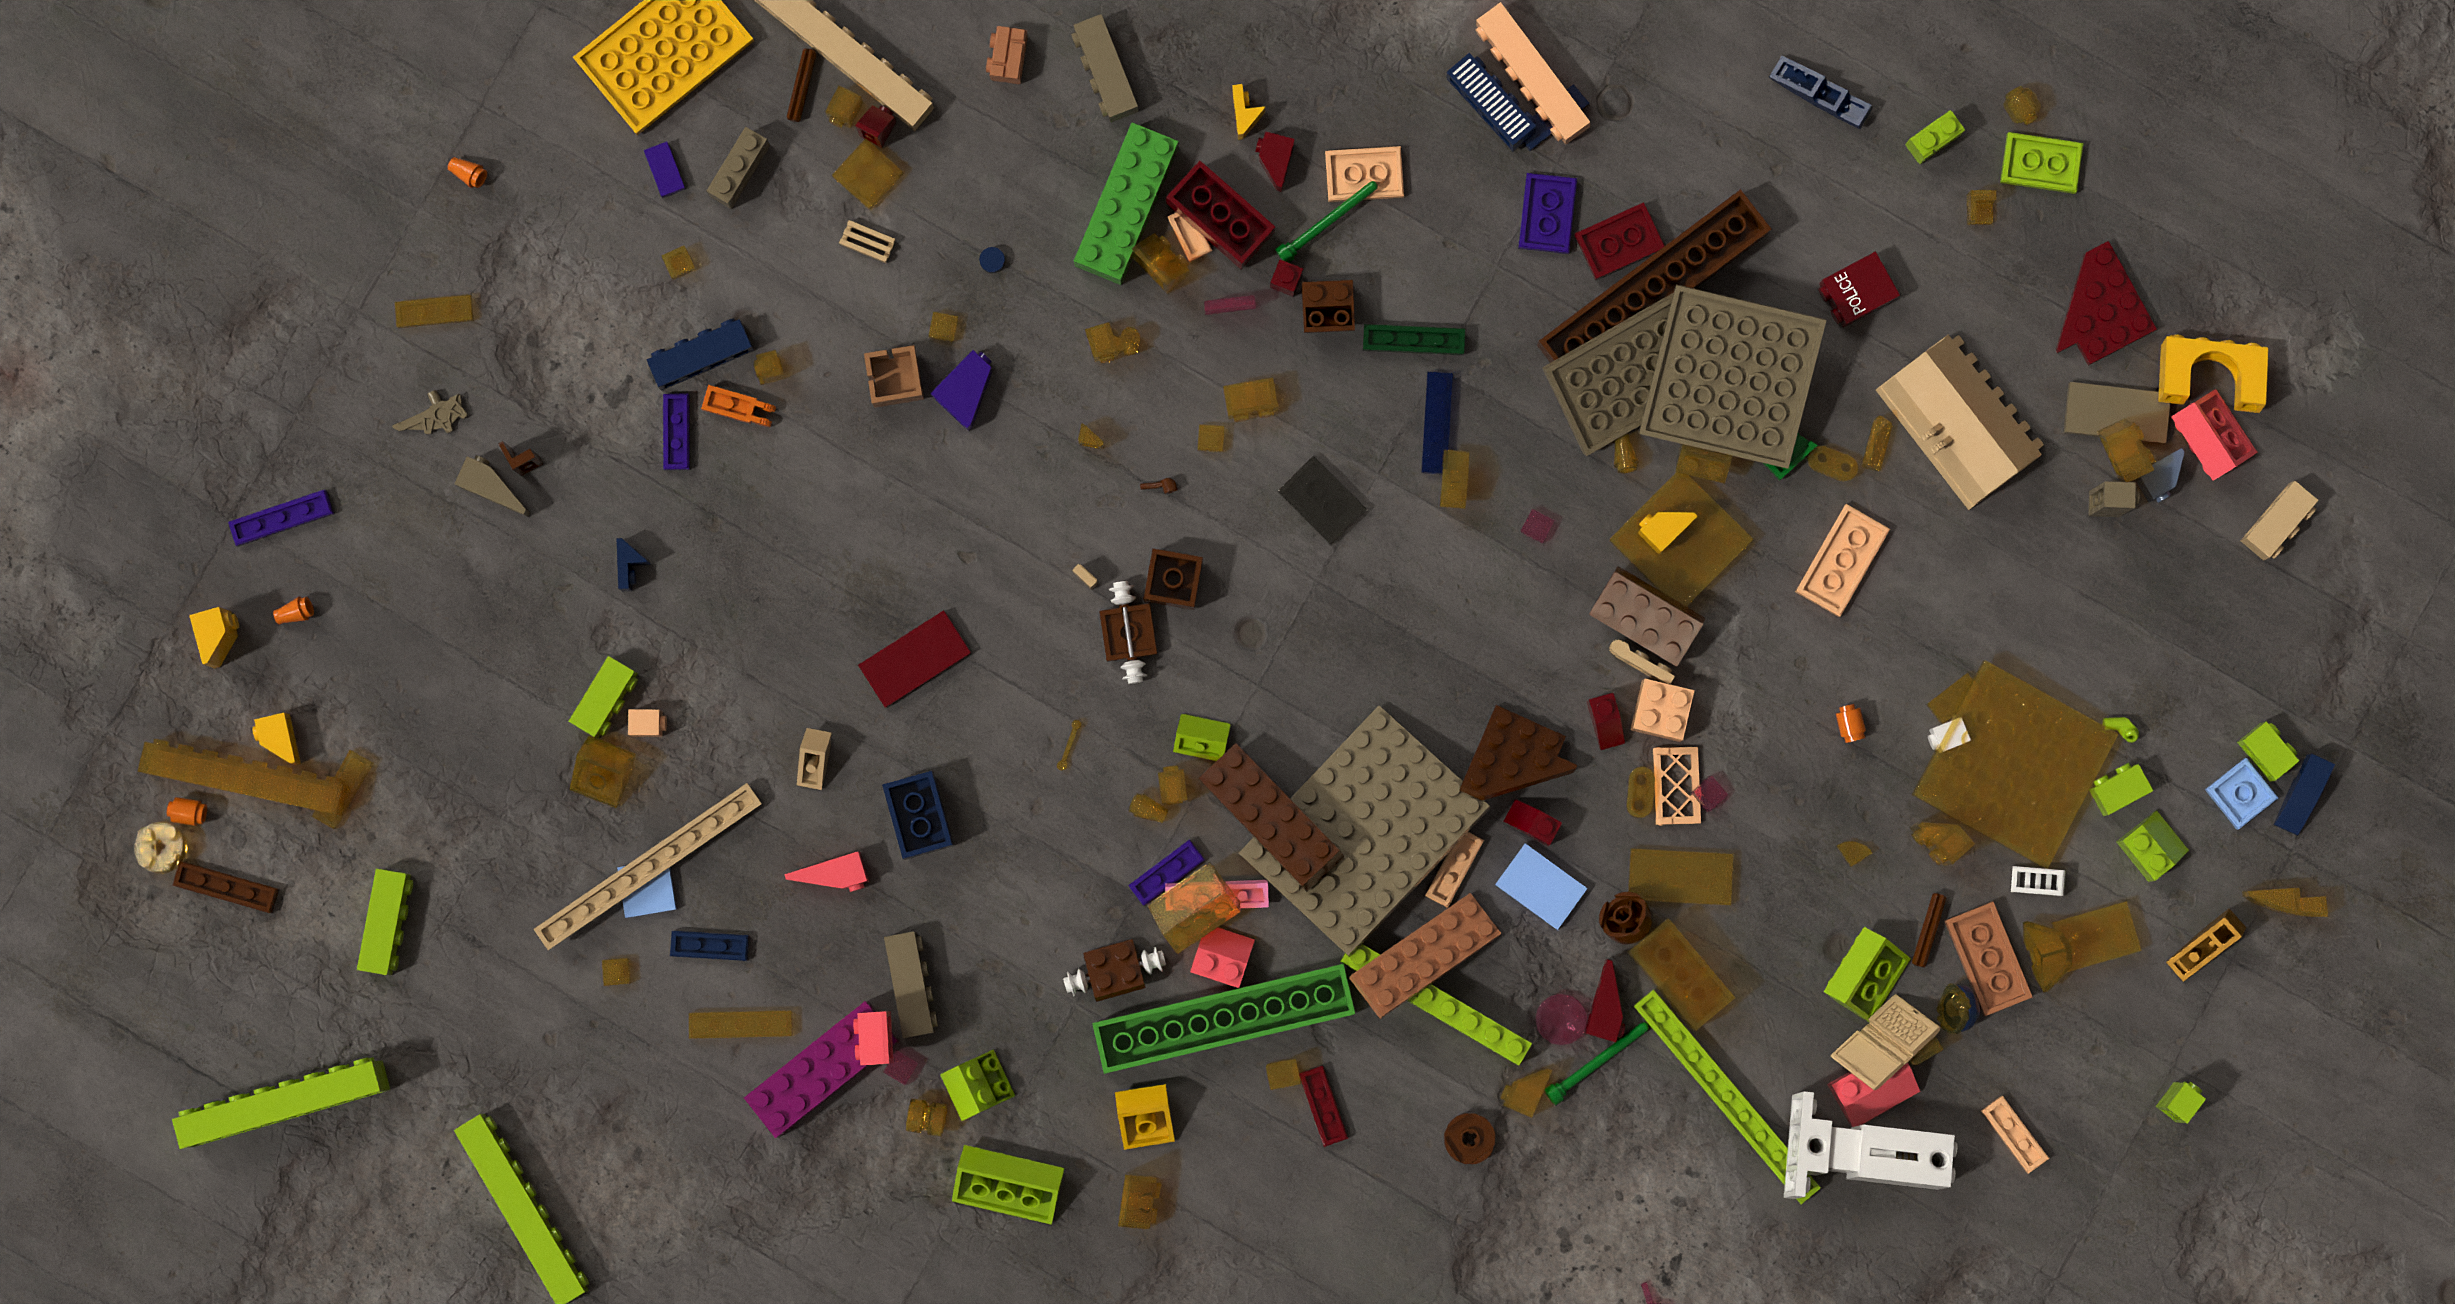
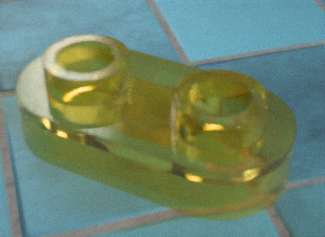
(1833, 463)
(1640, 792)

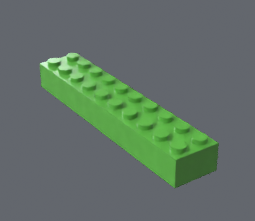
(1223, 1018)

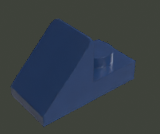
(627, 557)

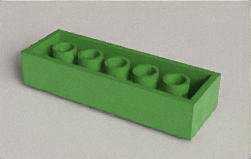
(1126, 203)

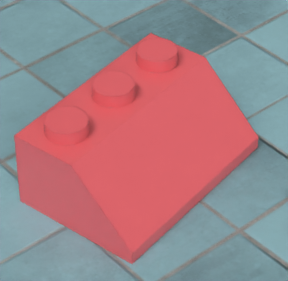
(2214, 435)
(1863, 1103)

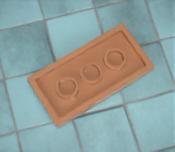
(1988, 958)

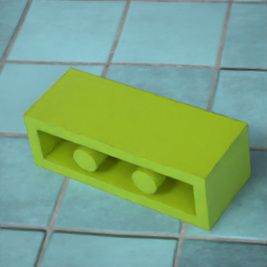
(604, 698)

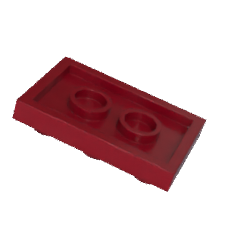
(1619, 241)

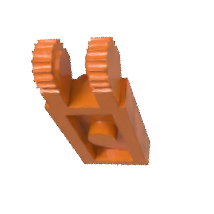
(735, 406)

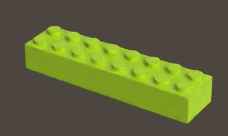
(280, 1104)

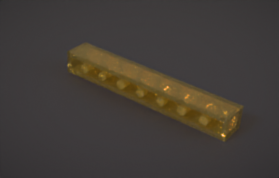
(242, 778)

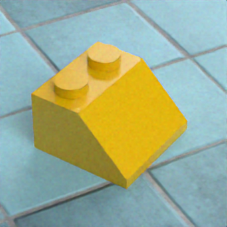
(214, 634)
(1144, 1116)

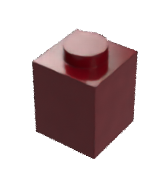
(1286, 278)

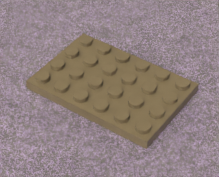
(1609, 378)

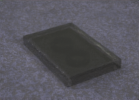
(1322, 500)

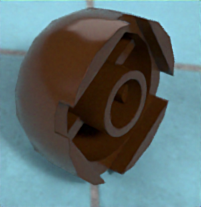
(1626, 918)

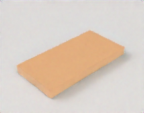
(1842, 560)

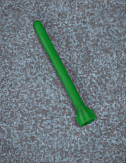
(1288, 251)
(1558, 1091)

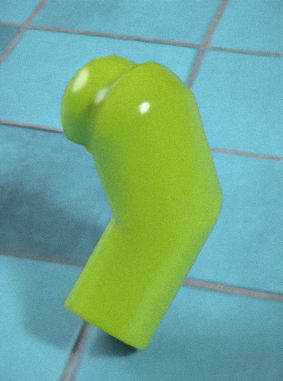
(2123, 726)

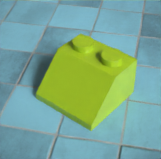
(2153, 846)

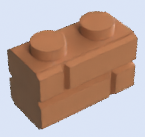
(1008, 54)

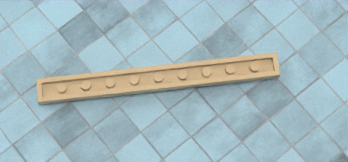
(647, 866)

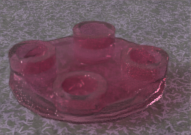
(1561, 1019)

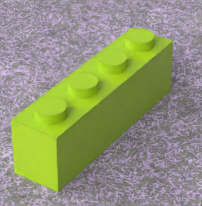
(384, 922)

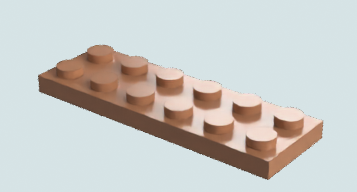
(1425, 956)

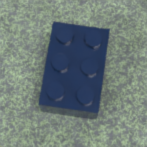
(918, 815)

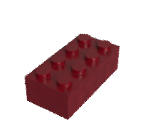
(1220, 214)

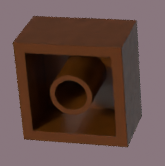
(1173, 579)

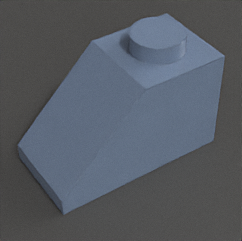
(2163, 478)

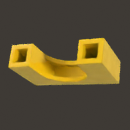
(2246, 363)

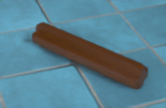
(801, 85)
(1929, 930)

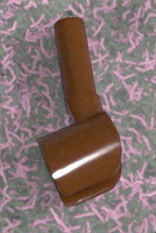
(1167, 484)

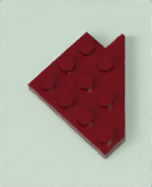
(2103, 308)

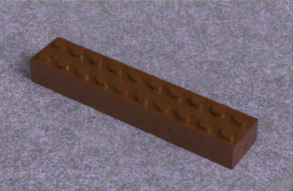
(1684, 261)

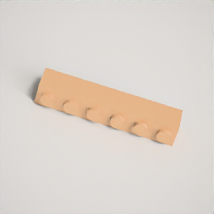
(1532, 73)

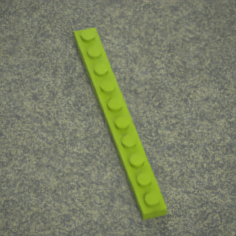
(1717, 1086)

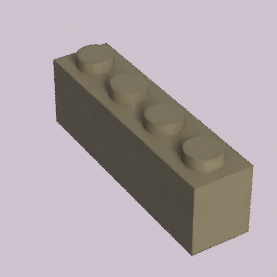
(1105, 68)
(909, 984)

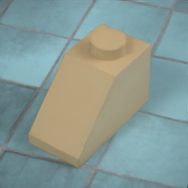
(813, 758)

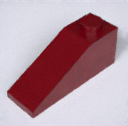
(1606, 1011)

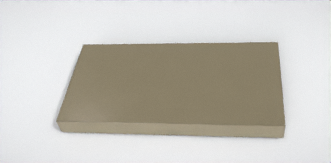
(2098, 406)

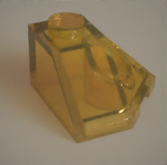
(2049, 953)

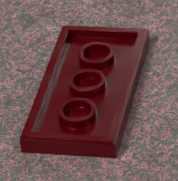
(914, 659)

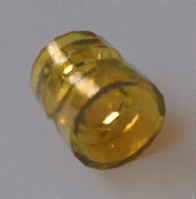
(926, 1117)

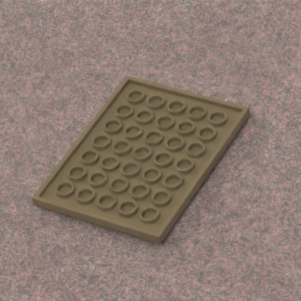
(1391, 818)

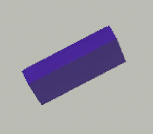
(664, 169)

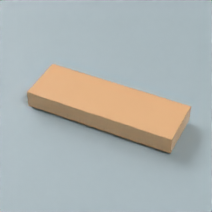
(1454, 869)
(2014, 1134)

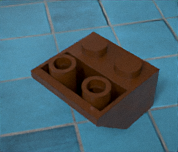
(1328, 306)

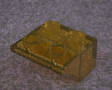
(1944, 841)

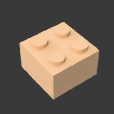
(1662, 710)

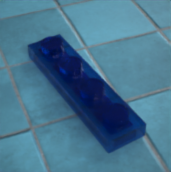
(1436, 421)

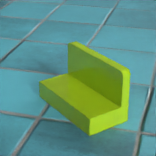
(1201, 737)

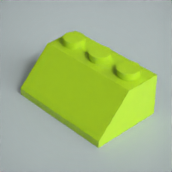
(1867, 974)

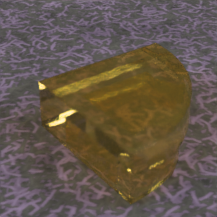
(1853, 852)

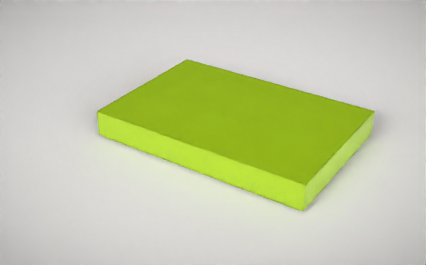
(2041, 163)

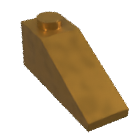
(2207, 944)

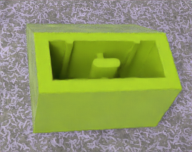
(977, 1085)

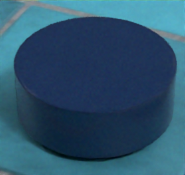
(992, 260)

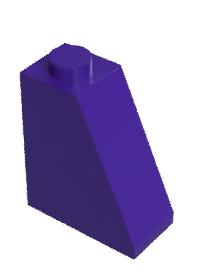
(965, 388)

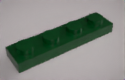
(1413, 339)

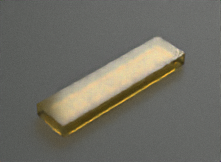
(740, 1024)

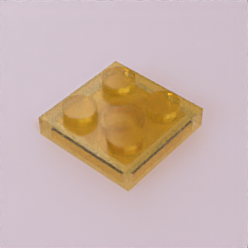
(867, 174)

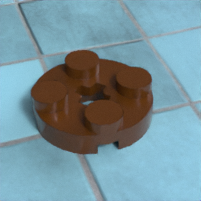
(1465, 1152)

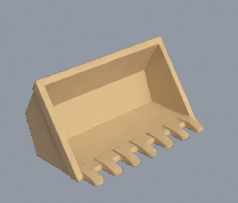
(1960, 421)

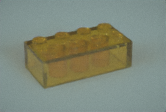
(1680, 974)

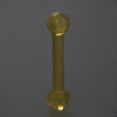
(1062, 765)

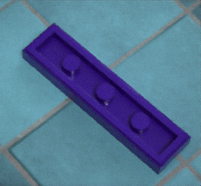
(281, 518)

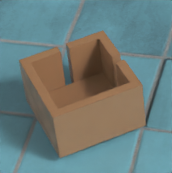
(895, 378)

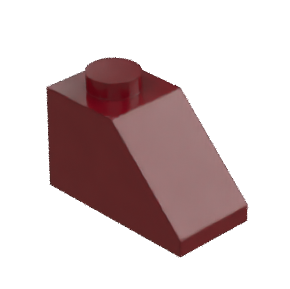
(876, 125)
(1275, 156)
(1606, 721)
(1532, 822)

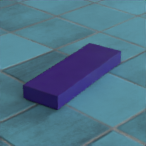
(676, 431)
(1166, 871)

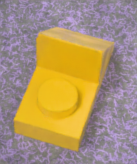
(1246, 117)

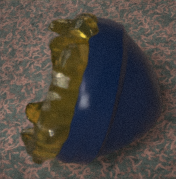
(1957, 1009)

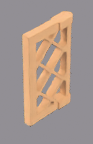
(1659, 773)

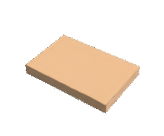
(1354, 168)

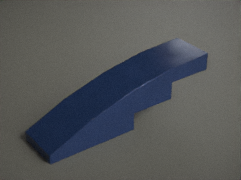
(1820, 92)

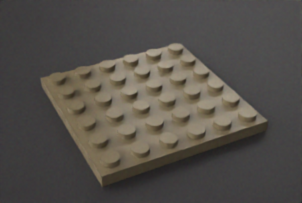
(1732, 376)

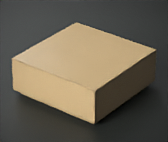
(1085, 576)

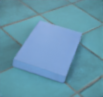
(1541, 886)

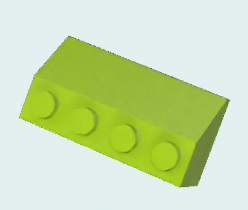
(1007, 1184)

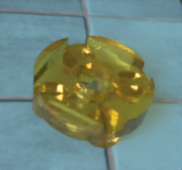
(148, 840)

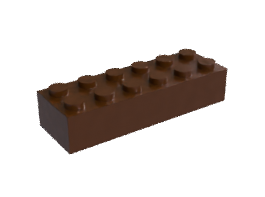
(1271, 817)

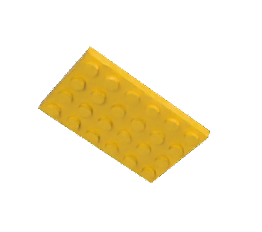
(661, 55)

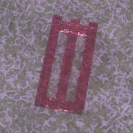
(1229, 305)

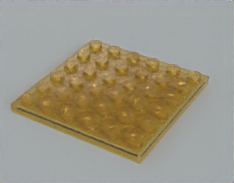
(2022, 767)

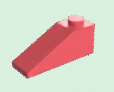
(837, 873)

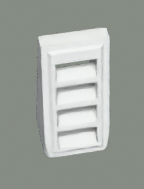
(2060, 886)

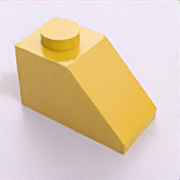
(1664, 528)
(277, 736)

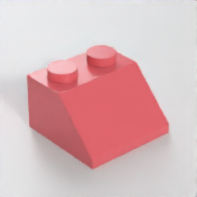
(1223, 956)
(874, 1038)

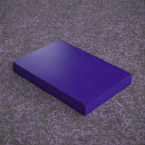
(1547, 213)

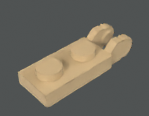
(1640, 662)

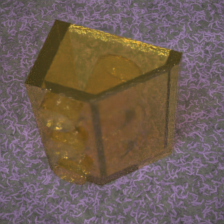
(1194, 908)

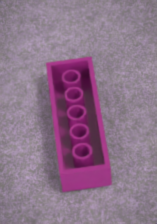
(810, 1076)

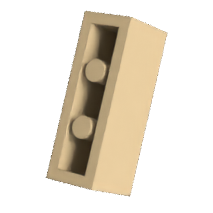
(2280, 521)

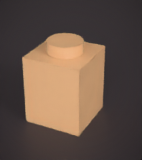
(646, 723)

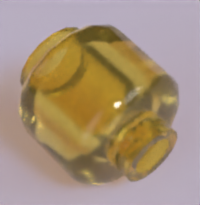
(2022, 105)

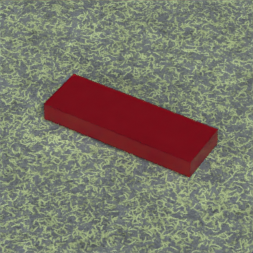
(1323, 1106)

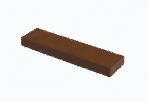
(225, 887)

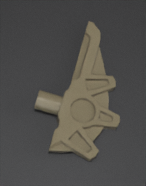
(439, 415)

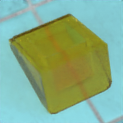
(1089, 439)

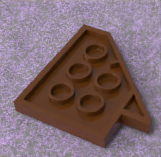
(1514, 756)

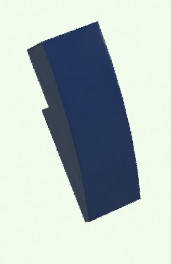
(2303, 793)

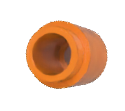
(1851, 723)
(187, 811)

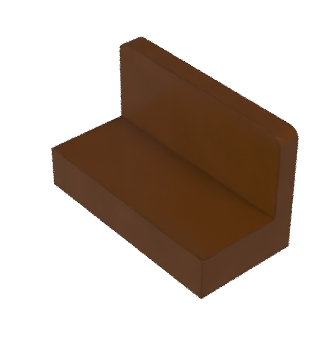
(523, 462)

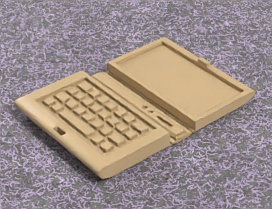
(1886, 1042)

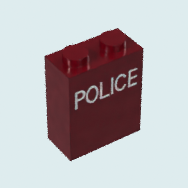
(1858, 290)

